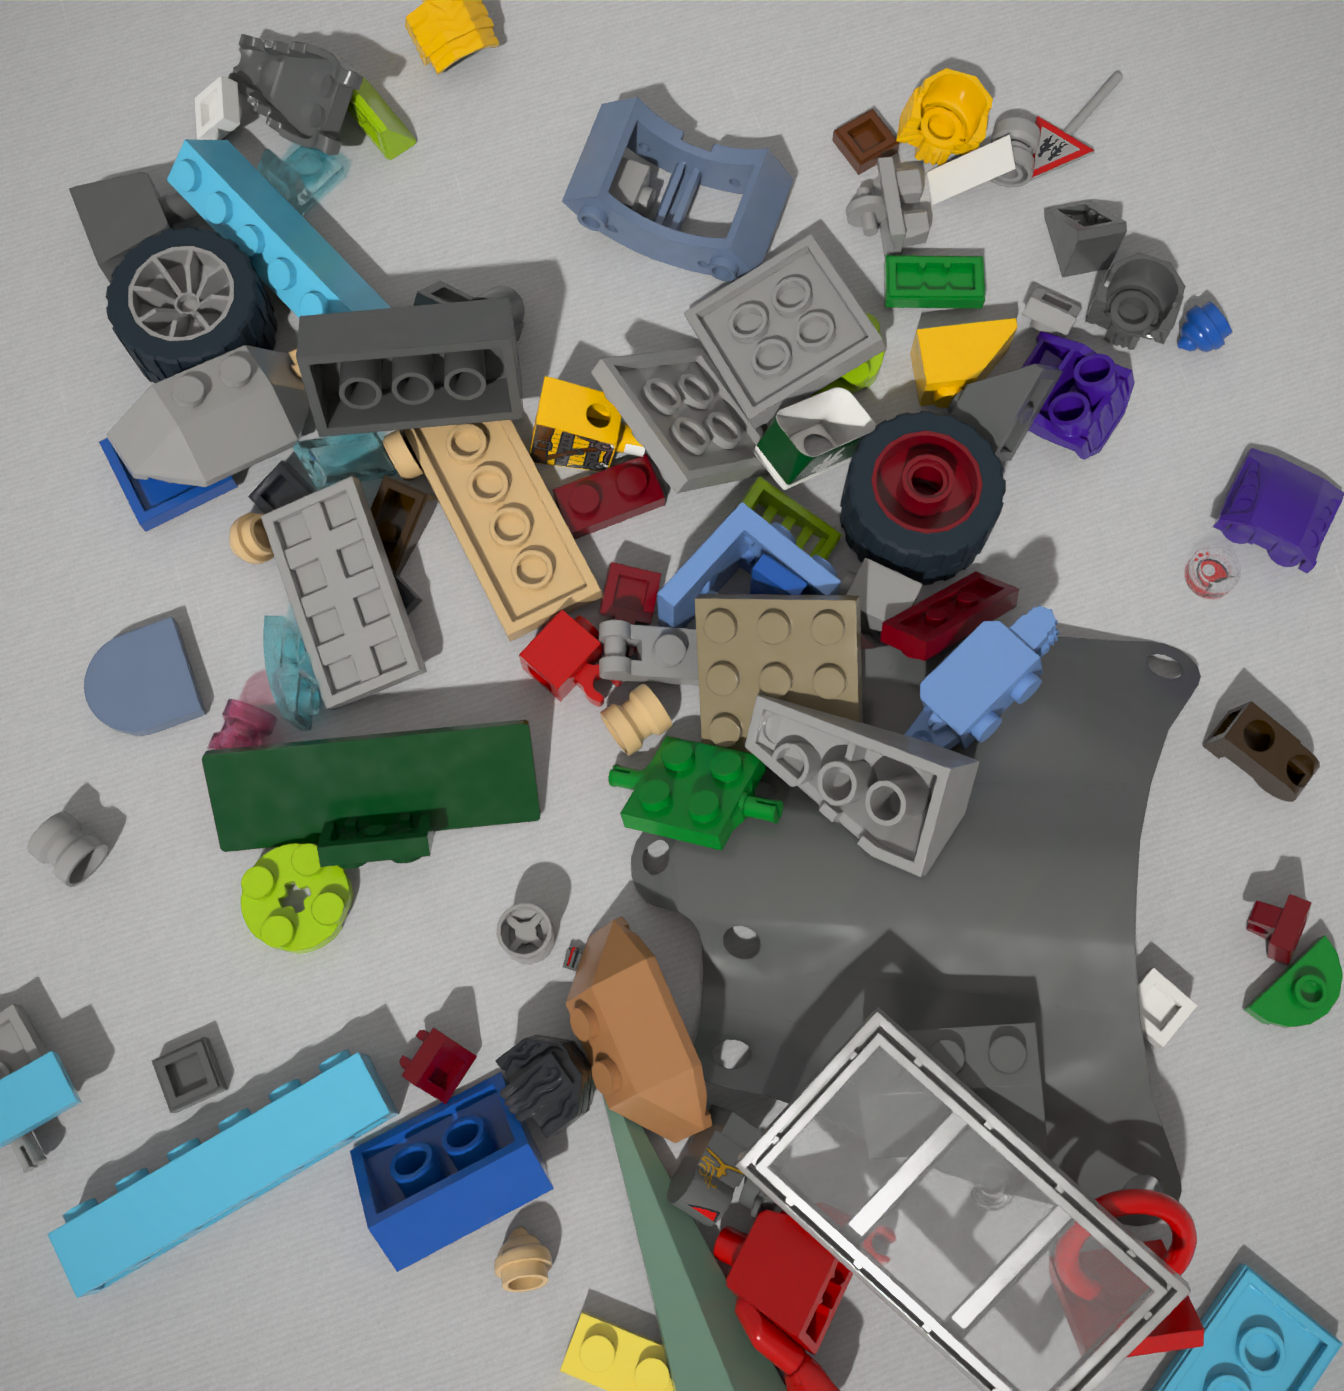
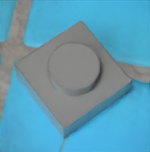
(1051, 313)

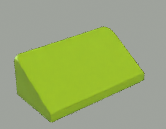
(379, 121)

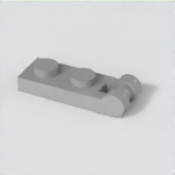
(661, 653)

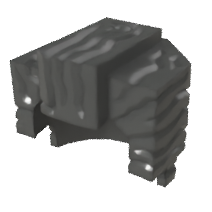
(1137, 300)

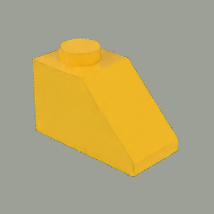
(957, 355)

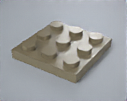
(775, 647)

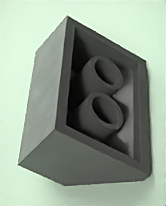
(999, 1067)

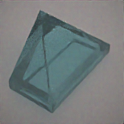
(344, 456)

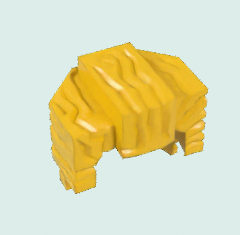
(449, 30)
(945, 116)

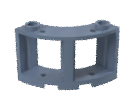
(724, 168)

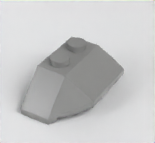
(213, 419)

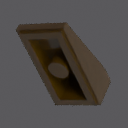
(401, 519)

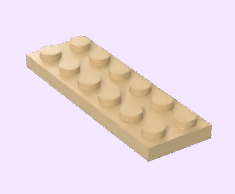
(505, 522)

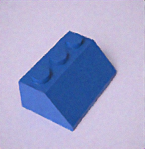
(447, 1173)

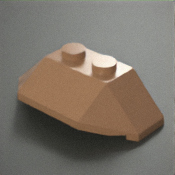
(636, 1036)

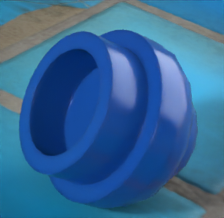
(1195, 334)

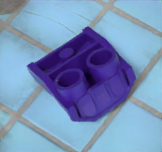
(1085, 399)
(1279, 509)

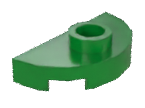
(1302, 990)

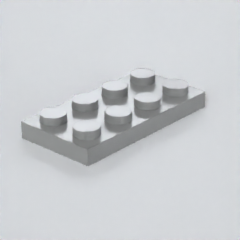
(343, 593)

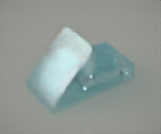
(302, 177)

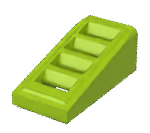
(778, 503)

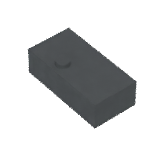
(411, 367)

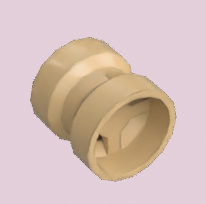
(636, 719)

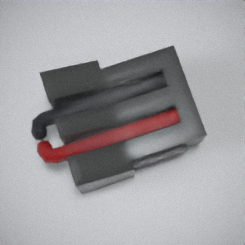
(572, 958)

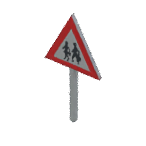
(1058, 147)

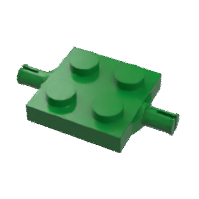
(694, 793)

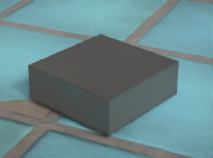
(189, 1075)

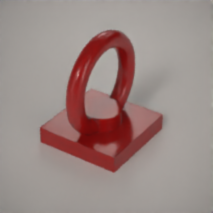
(1182, 1326)

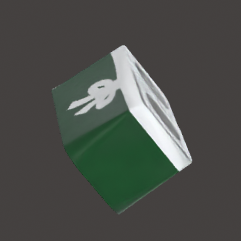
(829, 414)

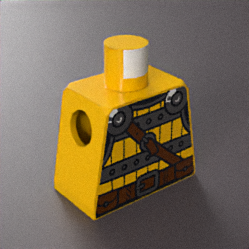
(578, 428)

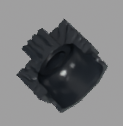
(547, 1082)

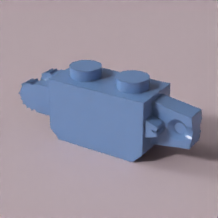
(983, 679)

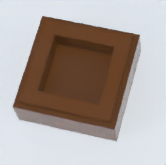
(865, 141)

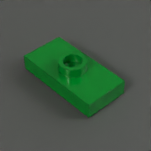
(933, 281)

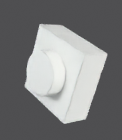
(217, 109)
(1161, 1007)

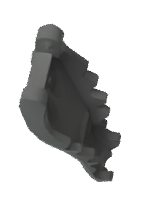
(297, 89)

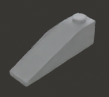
(879, 784)

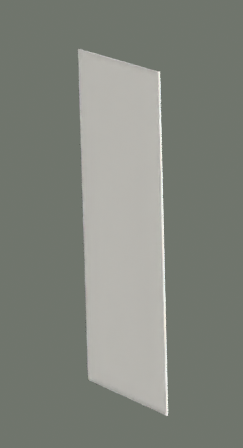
(971, 170)

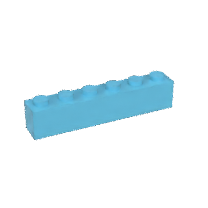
(269, 230)
(221, 1174)

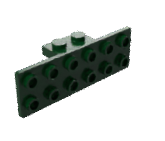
(373, 791)

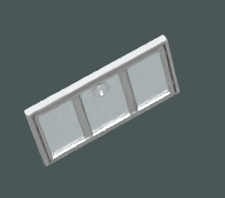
(959, 1219)

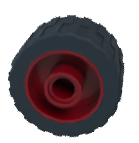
(922, 496)

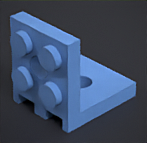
(734, 545)

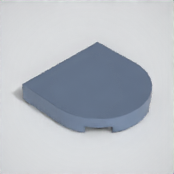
(143, 681)

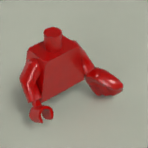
(784, 1293)

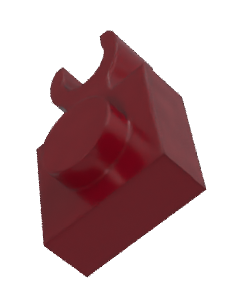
(629, 596)

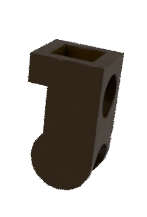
(1263, 751)

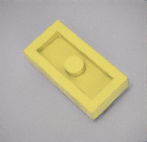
(615, 1357)

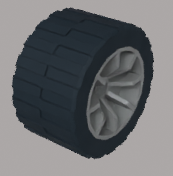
(187, 302)

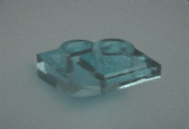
(292, 688)

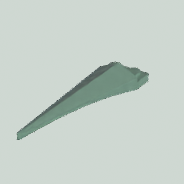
(688, 1289)

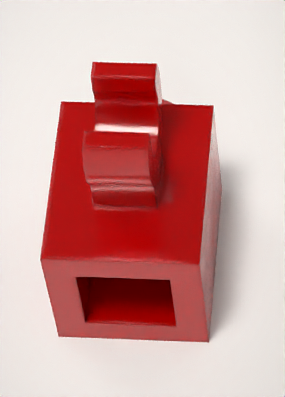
(566, 657)

